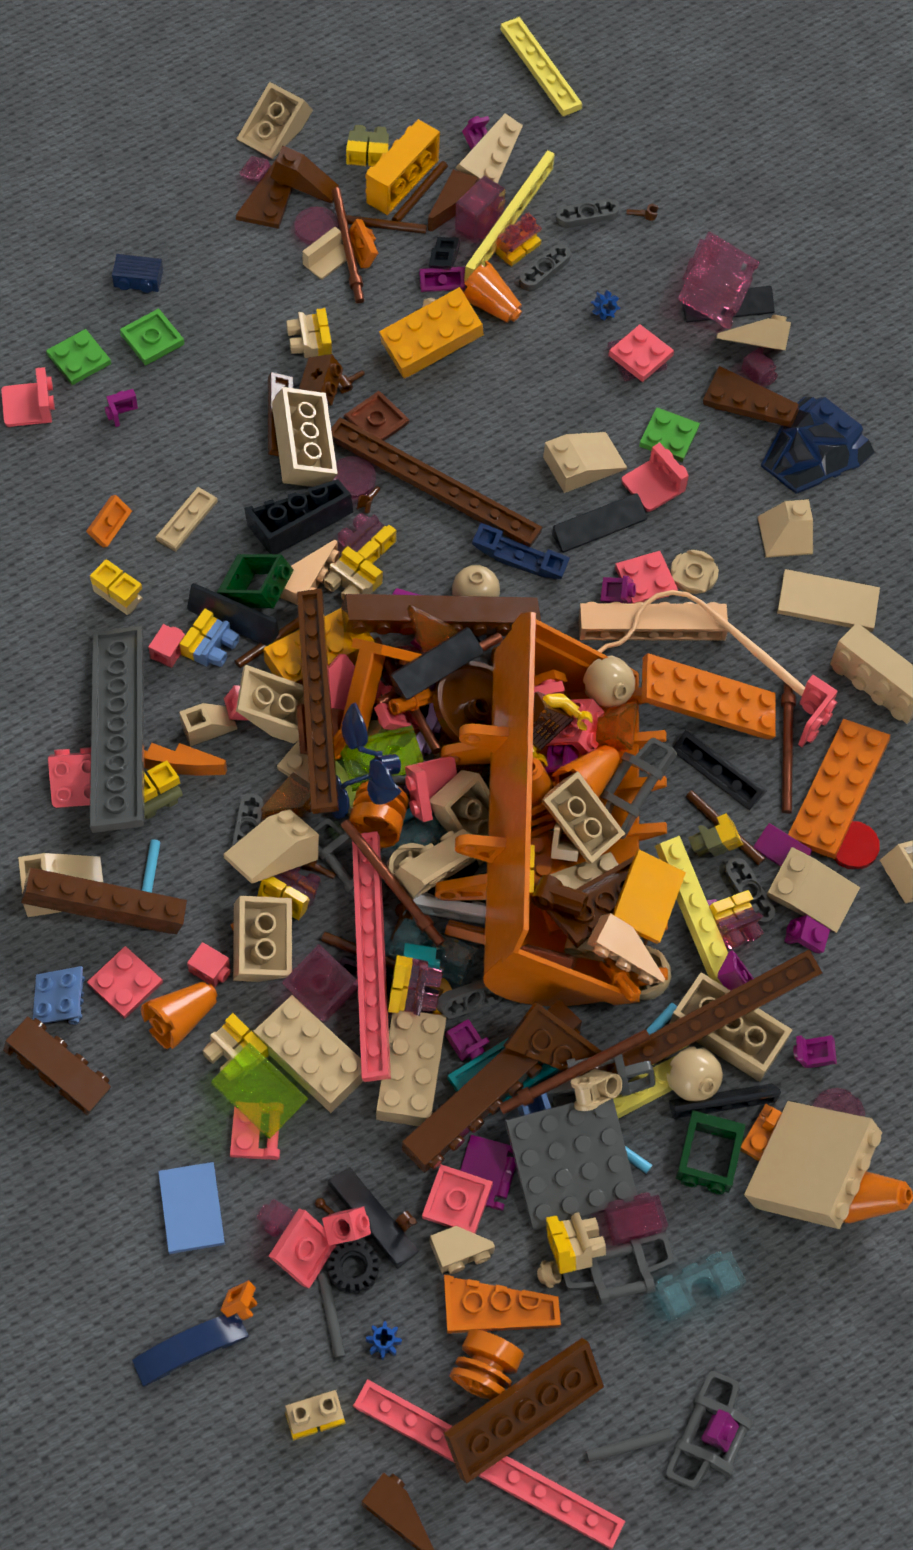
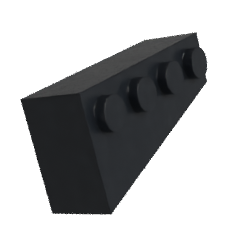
(298, 516)

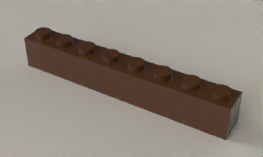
(389, 613)
(476, 1100)

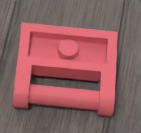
(246, 1140)

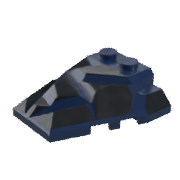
(816, 446)

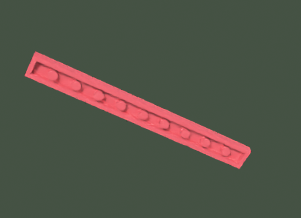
(371, 965)
(505, 1474)

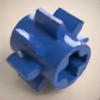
(608, 310)
(375, 1339)

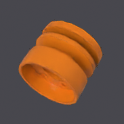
(384, 818)
(489, 1358)

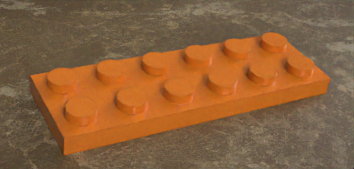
(708, 697)
(839, 788)

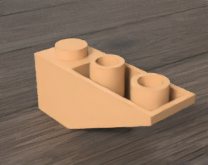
(310, 571)
(622, 944)

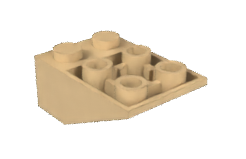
(74, 865)

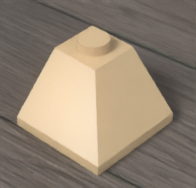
(787, 529)

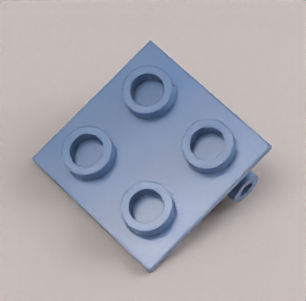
(59, 995)

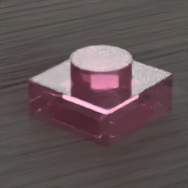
(255, 168)

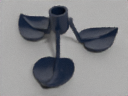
(381, 786)

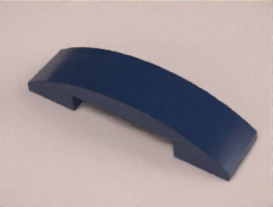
(519, 556)
(188, 1347)

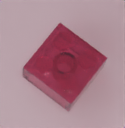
(479, 209)
(321, 983)

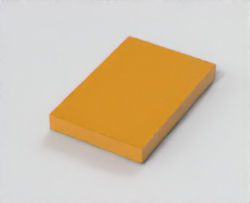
(649, 895)

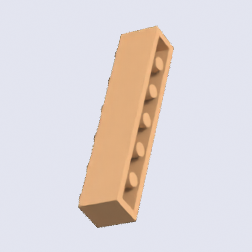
(656, 621)

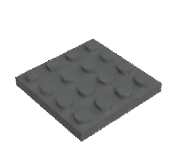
(570, 1161)

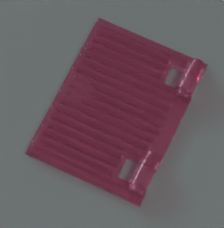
(717, 280)

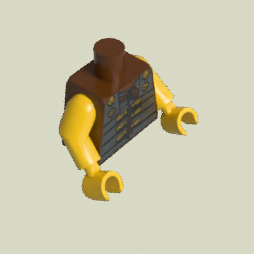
(551, 716)

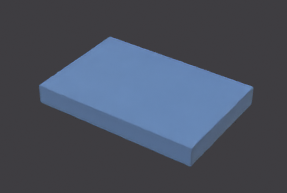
(191, 1208)

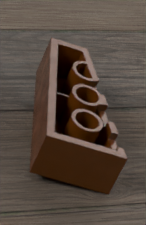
(57, 1065)

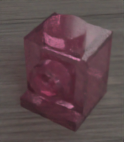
(759, 368)
(275, 1217)

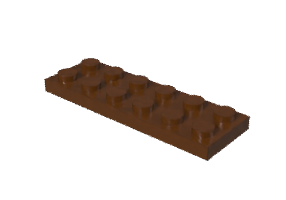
(523, 1410)

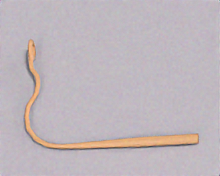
(746, 642)

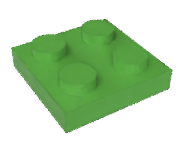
(152, 337)
(78, 357)
(671, 431)

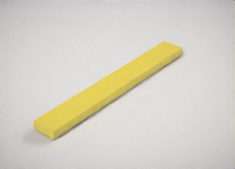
(511, 213)

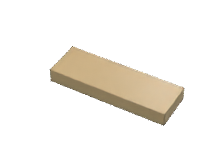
(186, 519)

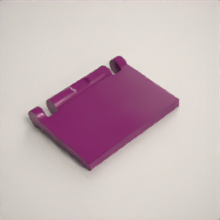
(490, 1161)

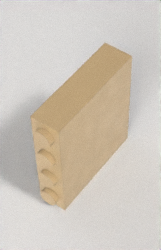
(813, 1164)

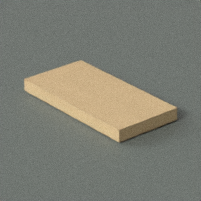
(828, 600)

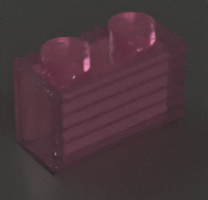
(635, 1218)

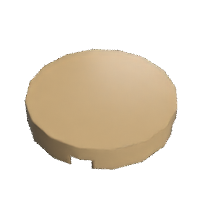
(687, 571)

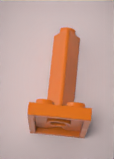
(368, 674)

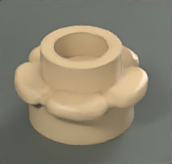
(549, 1273)

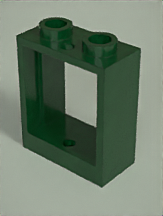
(245, 568)
(718, 1127)

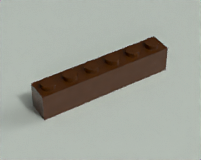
(103, 901)

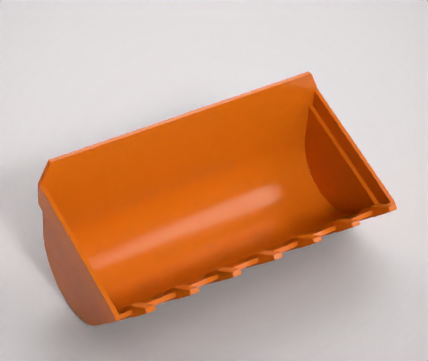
(508, 748)

